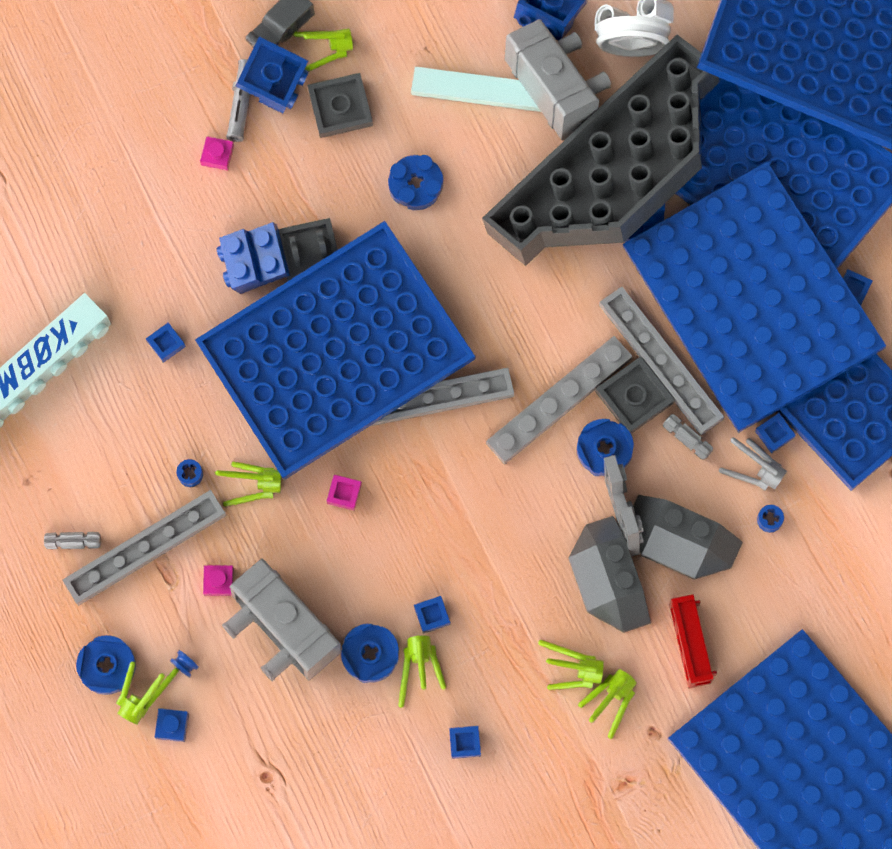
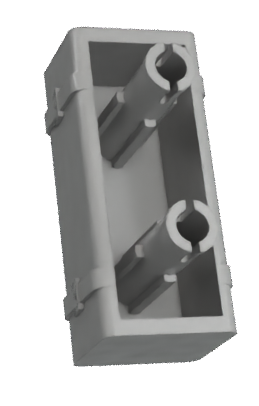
(552, 77)
(284, 619)

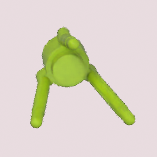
(338, 40)
(268, 481)
(419, 650)
(588, 669)
(619, 686)
(135, 707)

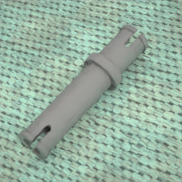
(239, 109)

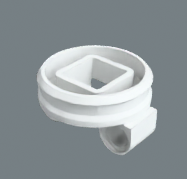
(637, 34)

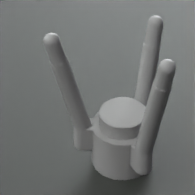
(770, 473)

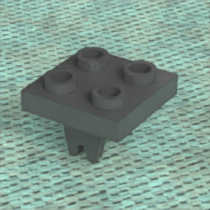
(307, 245)

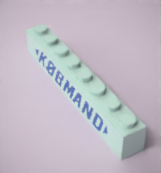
(49, 353)

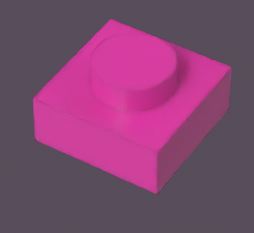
(217, 153)
(344, 492)
(217, 580)

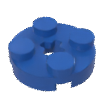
(419, 167)
(605, 431)
(96, 652)
(366, 669)

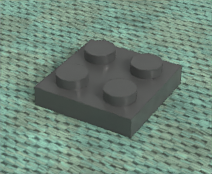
(340, 105)
(635, 395)

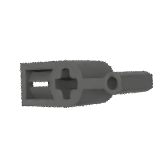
(282, 21)

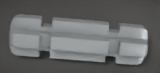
(688, 436)
(72, 540)

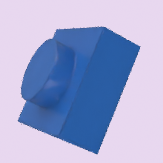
(857, 284)
(165, 342)
(775, 433)
(432, 614)
(171, 725)
(465, 742)

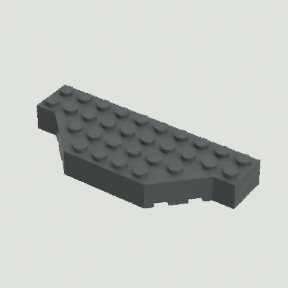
(614, 164)

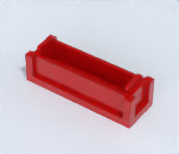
(691, 641)

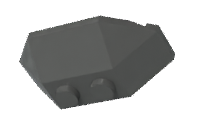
(684, 539)
(608, 576)

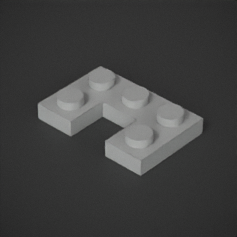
(628, 523)

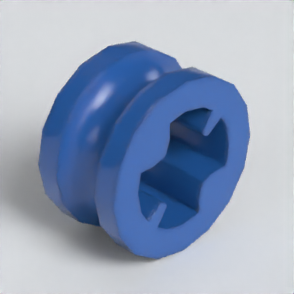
(181, 474)
(763, 523)
(184, 663)

